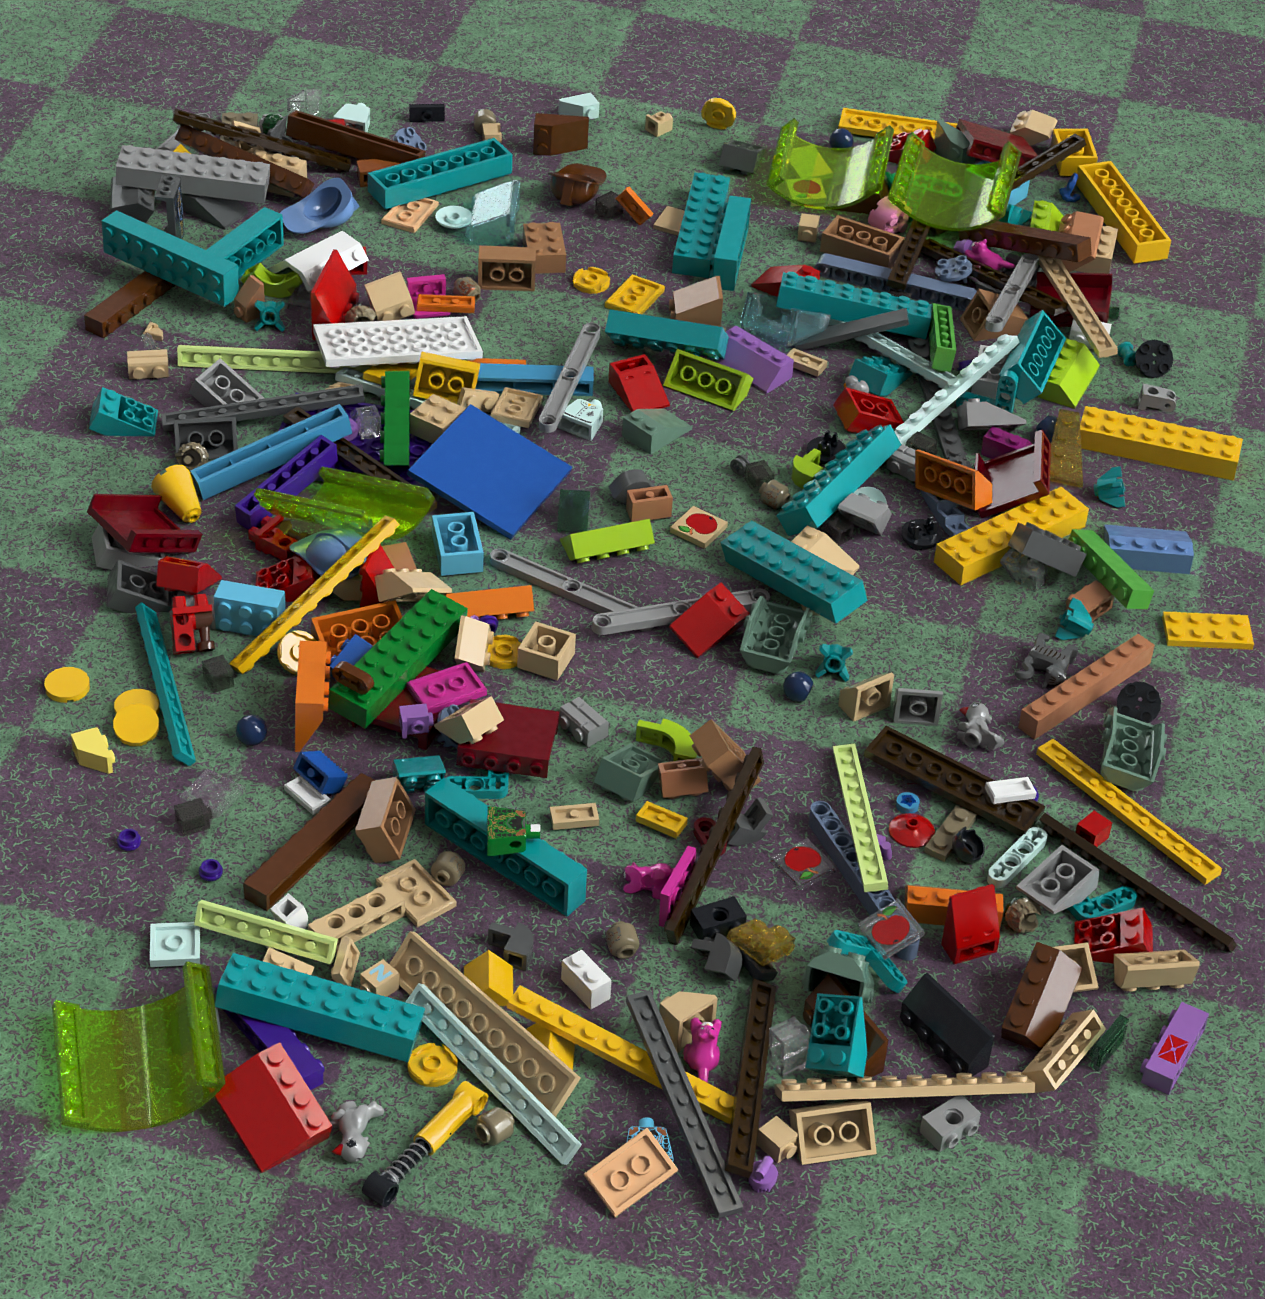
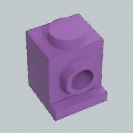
(414, 719)

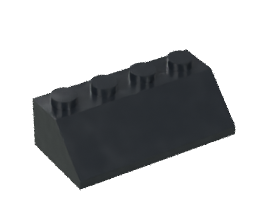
(947, 1027)

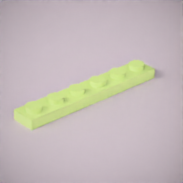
(266, 932)

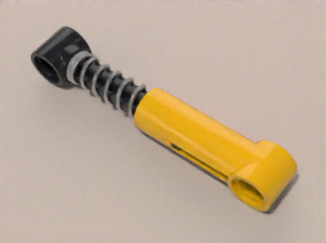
(466, 1101)

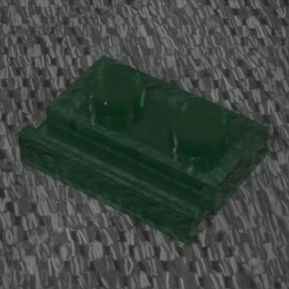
(573, 510)
(1108, 1043)

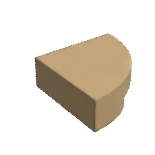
(154, 331)

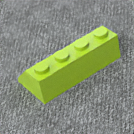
(1045, 216)
(1070, 374)
(708, 380)
(608, 540)

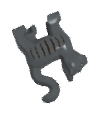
(1047, 660)

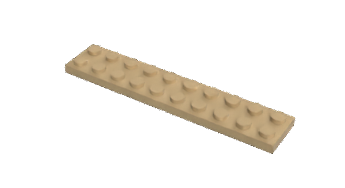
(501, 1034)
(911, 1087)

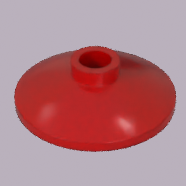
(911, 830)

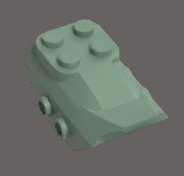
(773, 635)
(1131, 750)
(850, 966)

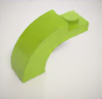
(274, 284)
(667, 735)

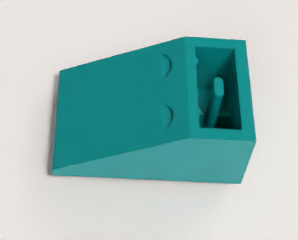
(880, 374)
(121, 416)
(418, 772)
(838, 1036)

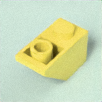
(92, 750)

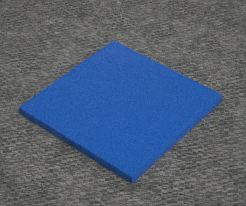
(489, 471)

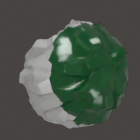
(269, 122)

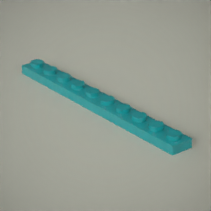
(165, 685)

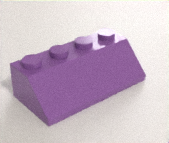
(758, 359)

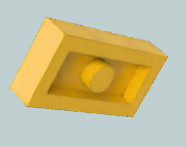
(661, 819)

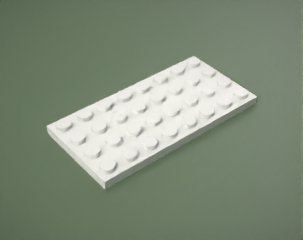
(395, 341)

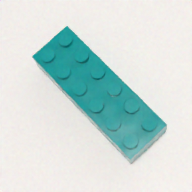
(252, 240)
(730, 241)
(666, 334)
(1034, 355)

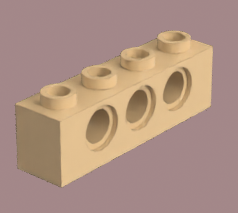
(362, 915)
(1064, 1050)

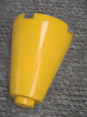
(178, 492)

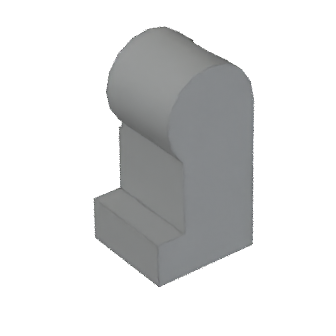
(1156, 398)

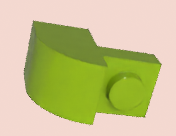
(806, 467)

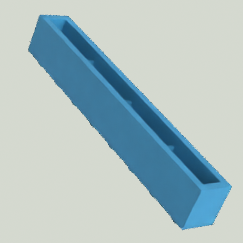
(529, 378)
(268, 452)

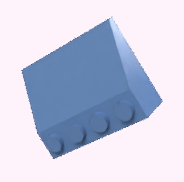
(1151, 548)

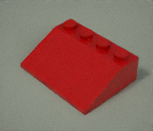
(333, 293)
(272, 1108)

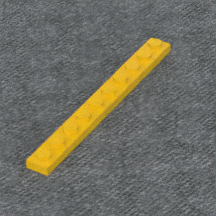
(308, 600)
(1129, 812)
(611, 1048)

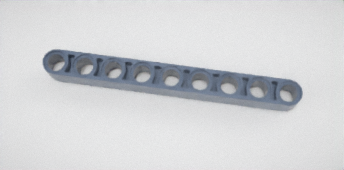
(876, 278)
(841, 849)

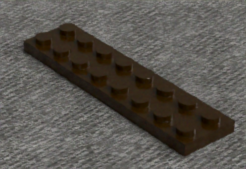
(950, 780)

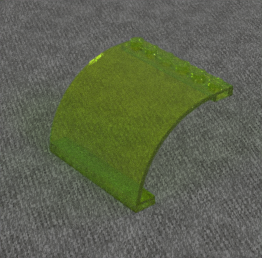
(827, 176)
(951, 192)
(353, 503)
(140, 1061)

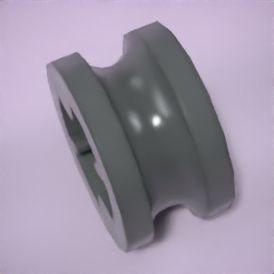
(739, 464)

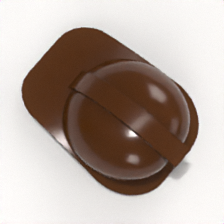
(576, 183)

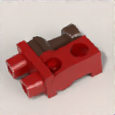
(275, 537)
(191, 618)

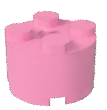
(888, 217)

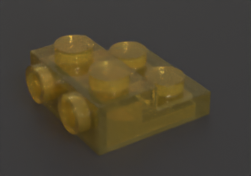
(761, 942)

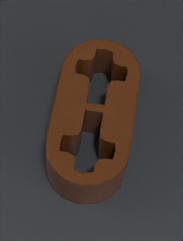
(353, 677)

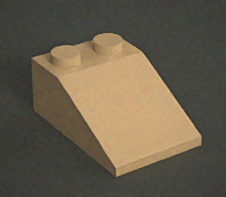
(825, 548)

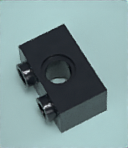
(717, 918)

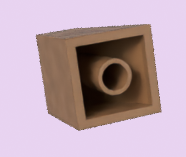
(698, 303)
(977, 311)

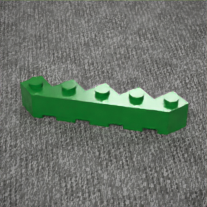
(395, 419)

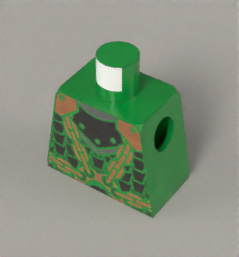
(508, 831)

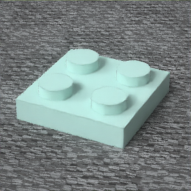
(174, 944)

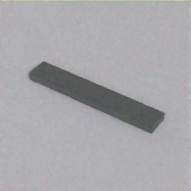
(856, 329)

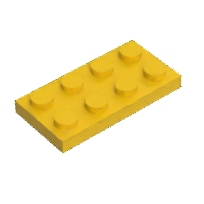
(1207, 630)

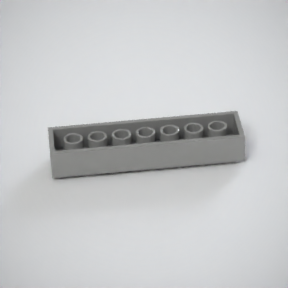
(198, 173)

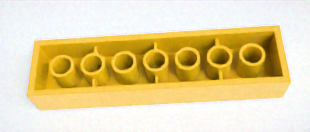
(1122, 209)
(1160, 443)
(983, 546)

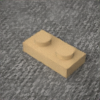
(807, 362)
(481, 399)
(574, 816)
(345, 962)

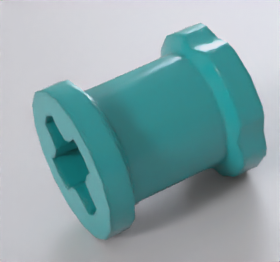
(1126, 351)

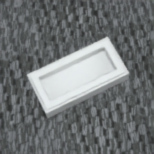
(1010, 790)
(306, 795)

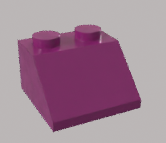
(999, 442)

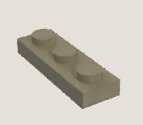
(941, 843)

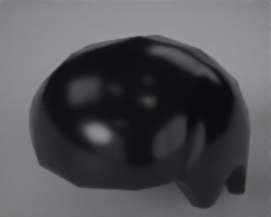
(968, 846)

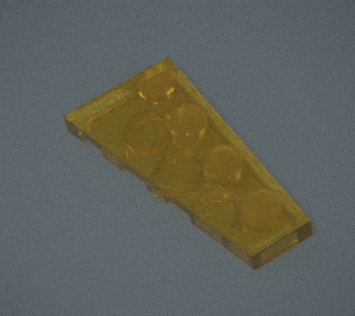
(1066, 450)

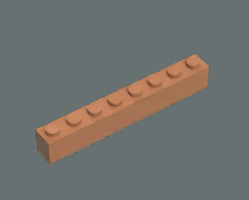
(1086, 686)

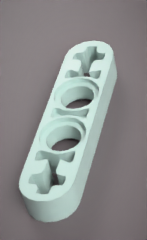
(1018, 858)

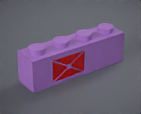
(1174, 1047)

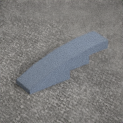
(946, 514)

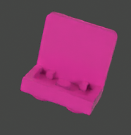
(426, 285)

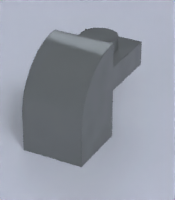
(629, 480)
(751, 825)
(515, 942)
(723, 956)

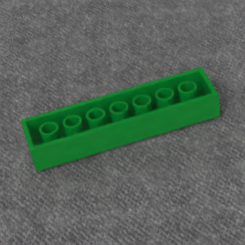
(400, 657)

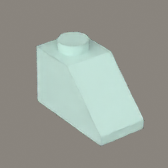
(579, 105)

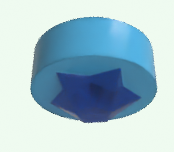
(907, 802)

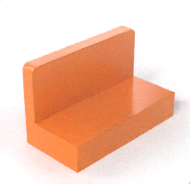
(634, 205)

